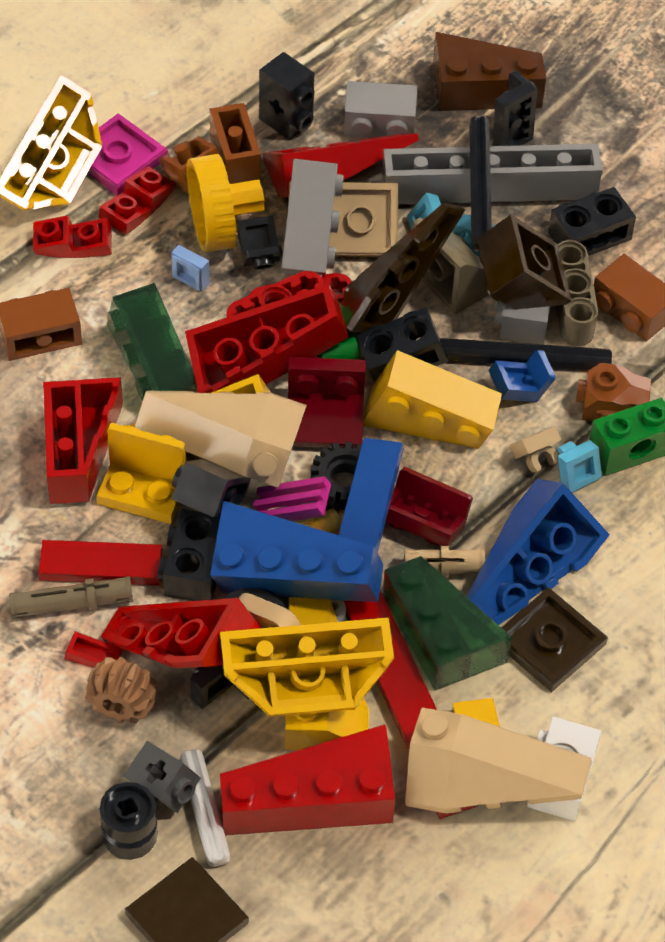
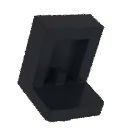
(258, 242)
(208, 684)

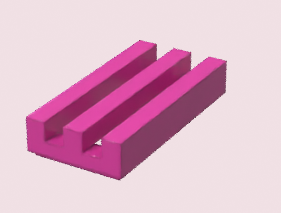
(292, 495)

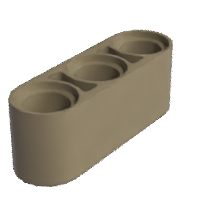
(578, 317)

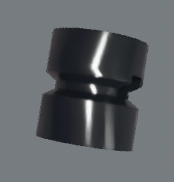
(128, 820)

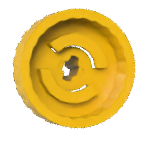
(217, 202)

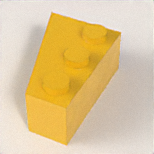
(431, 403)

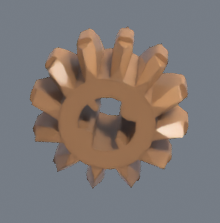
(121, 690)

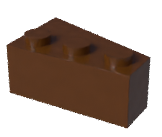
(477, 72)

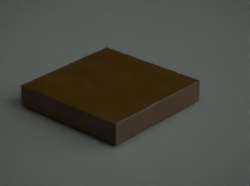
(552, 639)
(187, 908)

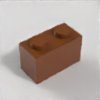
(236, 142)
(632, 296)
(39, 324)

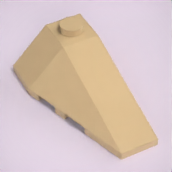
(228, 428)
(475, 763)

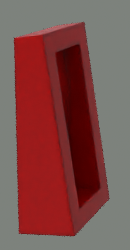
(89, 650)

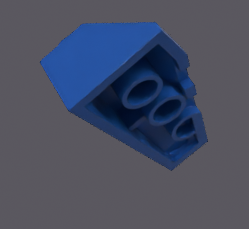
(538, 546)

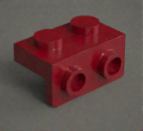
(428, 508)

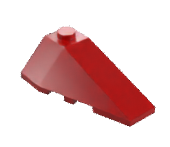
(349, 156)
(178, 631)

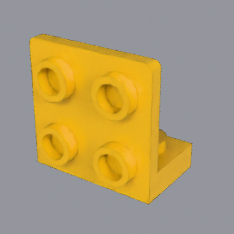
(141, 473)

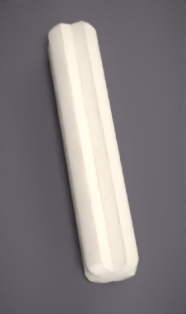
(206, 812)

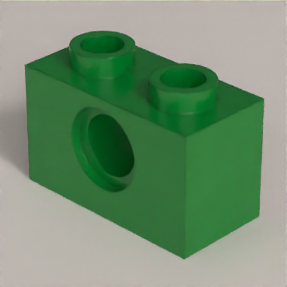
(630, 436)

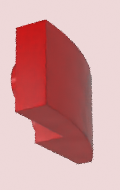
(138, 201)
(63, 239)

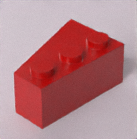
(77, 435)

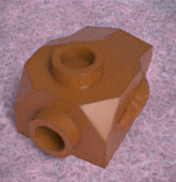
(176, 167)
(611, 390)

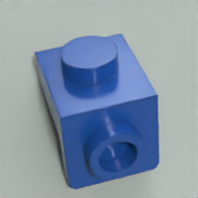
(523, 380)

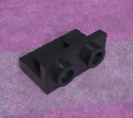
(515, 112)

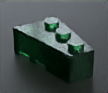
(149, 342)
(442, 624)

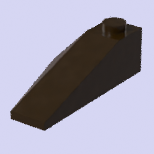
(390, 281)

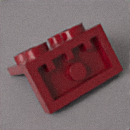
(333, 400)

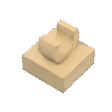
(536, 445)

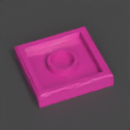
(123, 153)

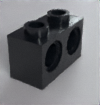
(594, 221)
(402, 336)
(190, 556)

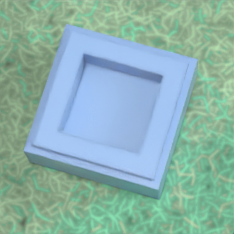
(190, 268)

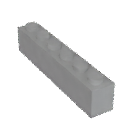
(516, 172)

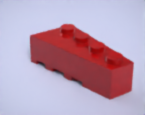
(313, 787)

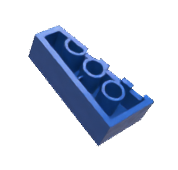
(291, 559)

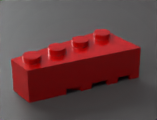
(265, 339)

